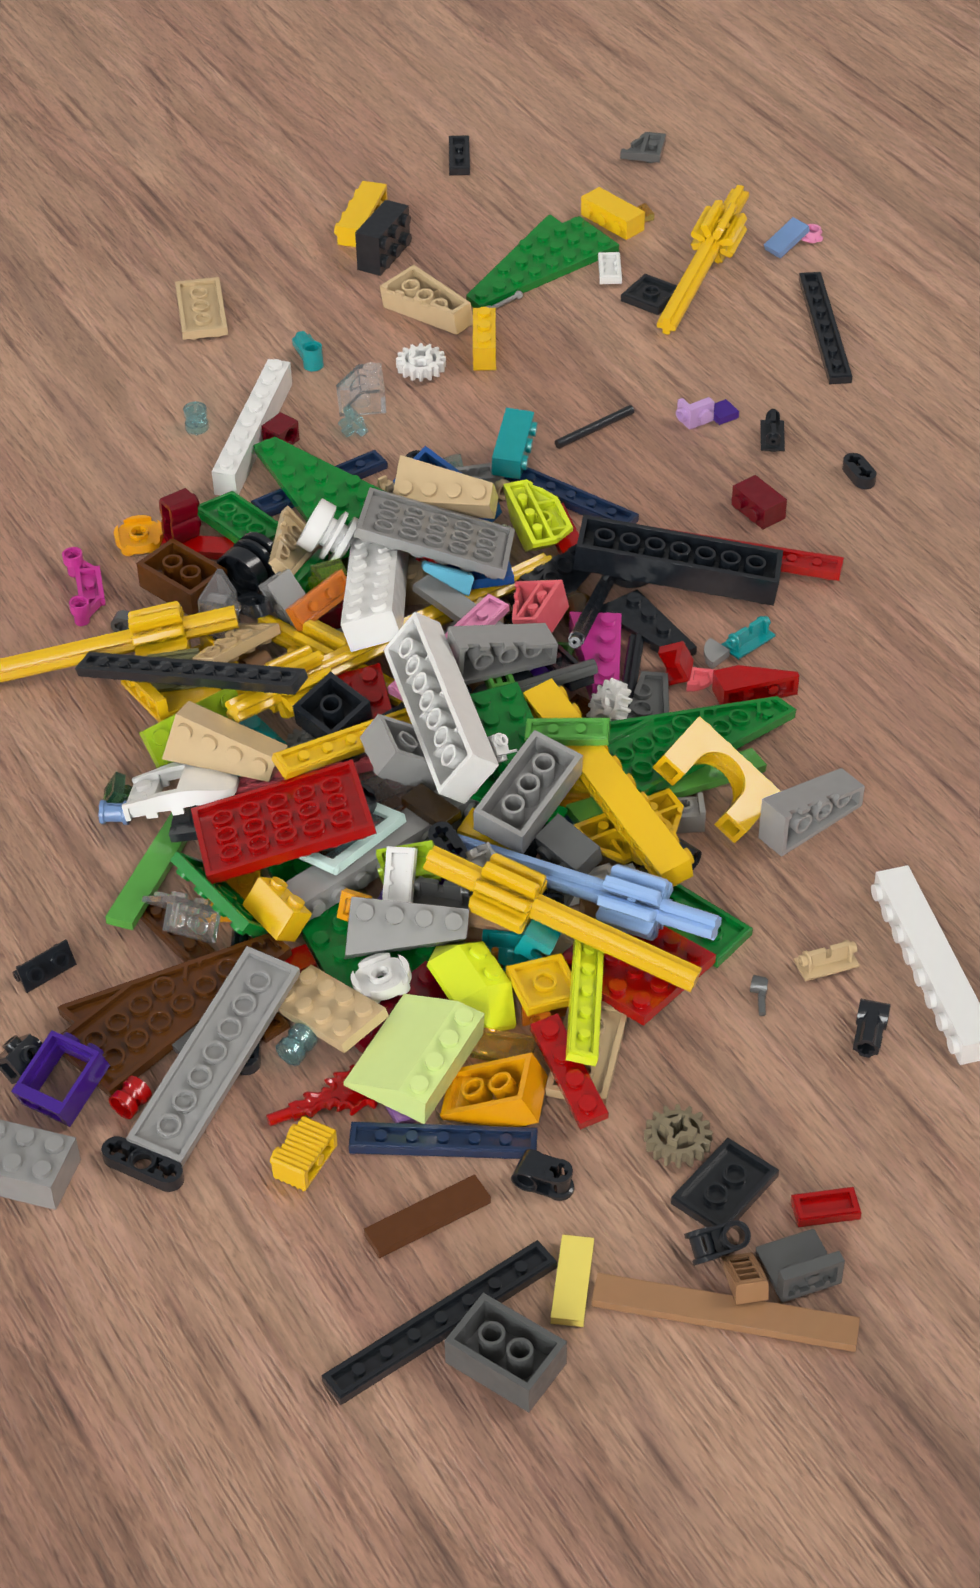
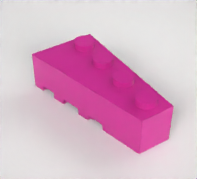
(601, 644)

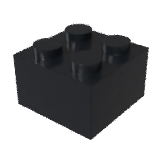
(331, 707)

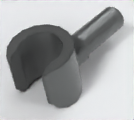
(759, 986)

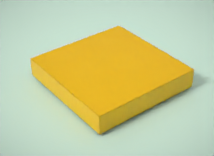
(541, 983)

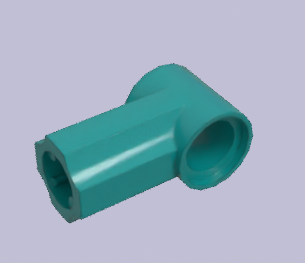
(309, 351)

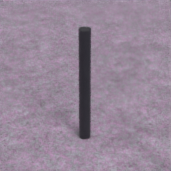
(595, 426)

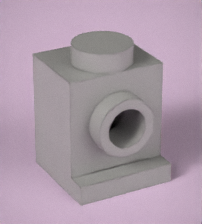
(693, 814)

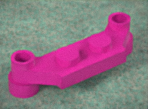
(89, 586)

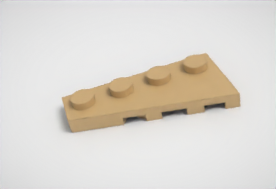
(285, 552)
(239, 642)

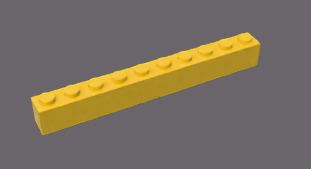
(618, 794)

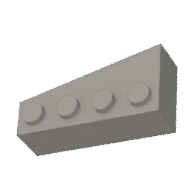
(500, 649)
(808, 809)
(401, 926)

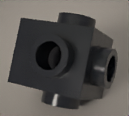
(18, 1055)

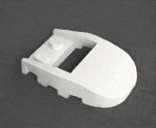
(195, 787)

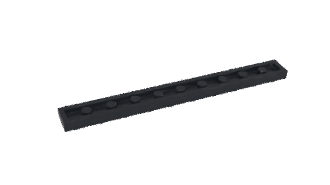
(192, 673)

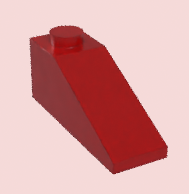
(751, 683)

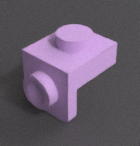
(696, 413)

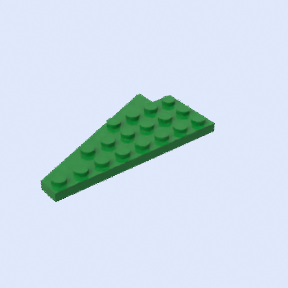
(541, 257)
(310, 479)
(645, 739)

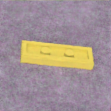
(572, 1281)

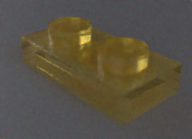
(502, 1044)

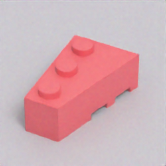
(539, 602)

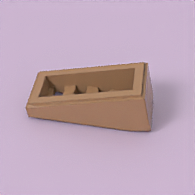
(745, 1278)

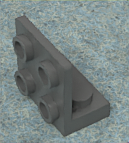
(800, 1265)

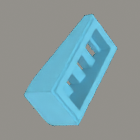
(455, 578)

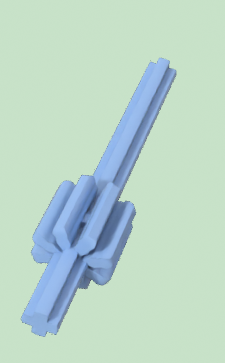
(627, 898)

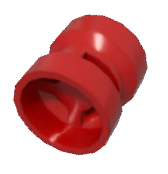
(133, 1094)

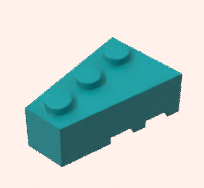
(514, 443)

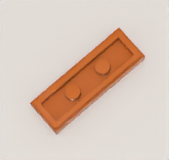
(318, 600)

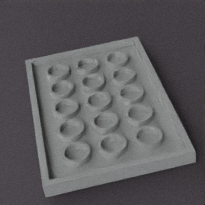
(435, 533)

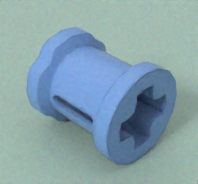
(111, 812)

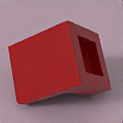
(677, 662)

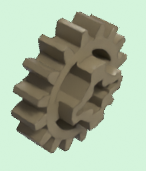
(678, 1136)

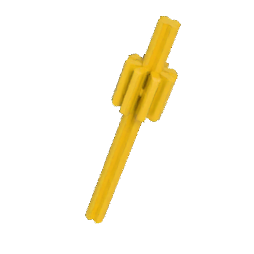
(715, 238)
(150, 632)
(514, 895)

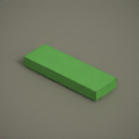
(572, 730)

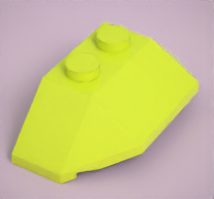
(536, 515)
(476, 979)

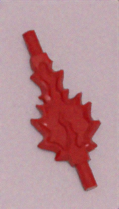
(336, 1095)

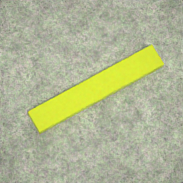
(585, 1004)

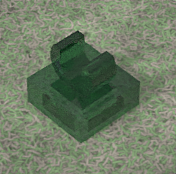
(116, 790)

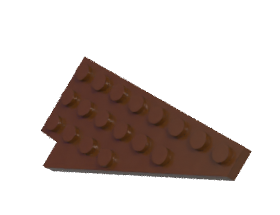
(149, 1014)

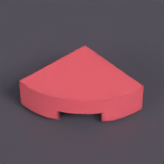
(700, 679)

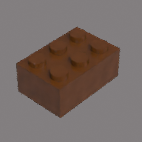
(177, 574)

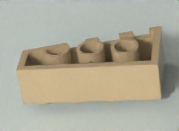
(426, 300)
(445, 488)

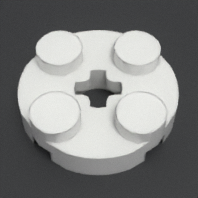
(395, 980)

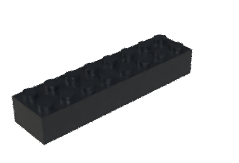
(678, 560)

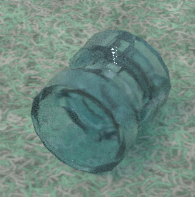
(196, 419)
(299, 1041)

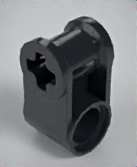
(541, 1173)
(712, 1243)

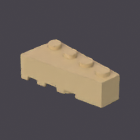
(220, 744)

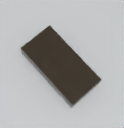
(430, 806)

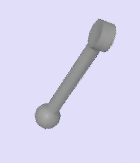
(518, 295)

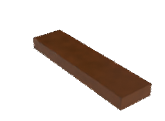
(427, 1216)

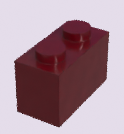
(759, 502)

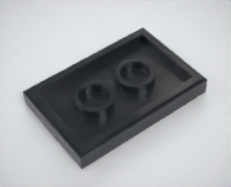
(724, 1185)

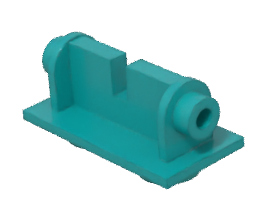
(749, 638)

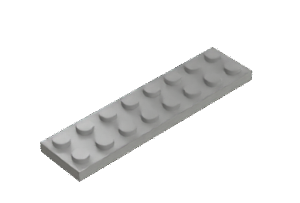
(214, 1055)

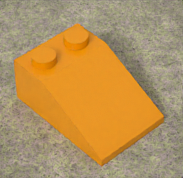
(497, 1093)

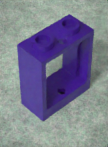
(41, 1066)

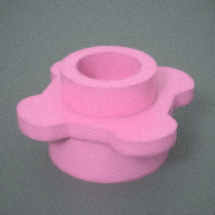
(814, 234)

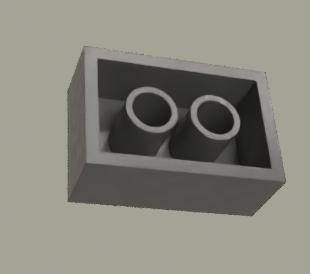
(506, 1352)

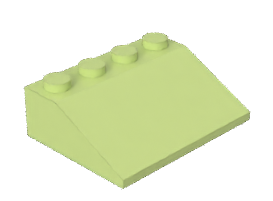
(417, 1054)

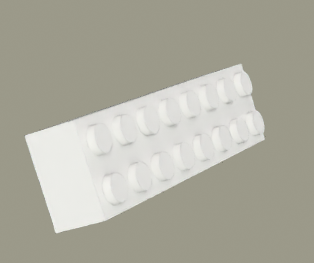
(373, 594)
(440, 708)

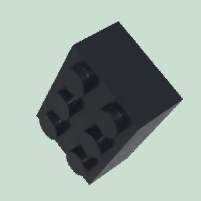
(383, 237)

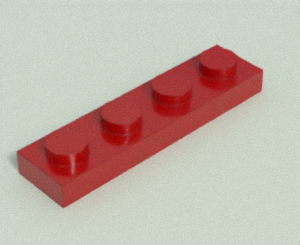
(570, 1076)

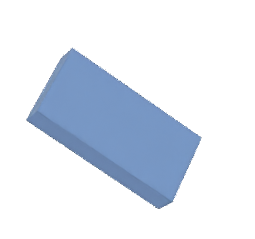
(786, 237)

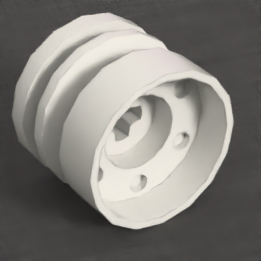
(328, 531)

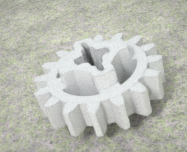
(421, 362)
(610, 701)

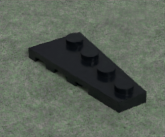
(559, 568)
(644, 618)

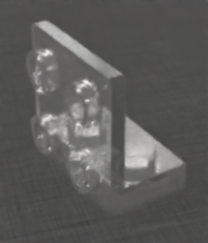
(187, 917)

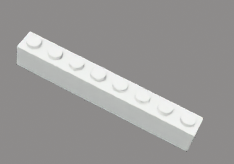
(262, 405)
(931, 960)

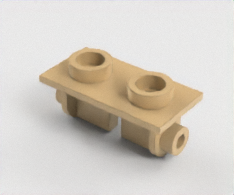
(827, 962)

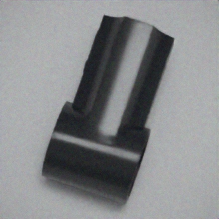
(870, 1023)

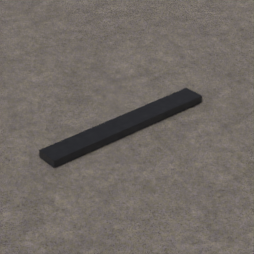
(825, 328)
(435, 1323)

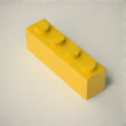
(360, 208)

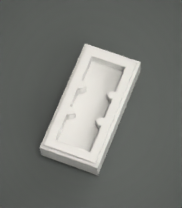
(609, 268)
(399, 874)

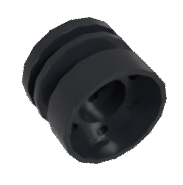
(248, 562)

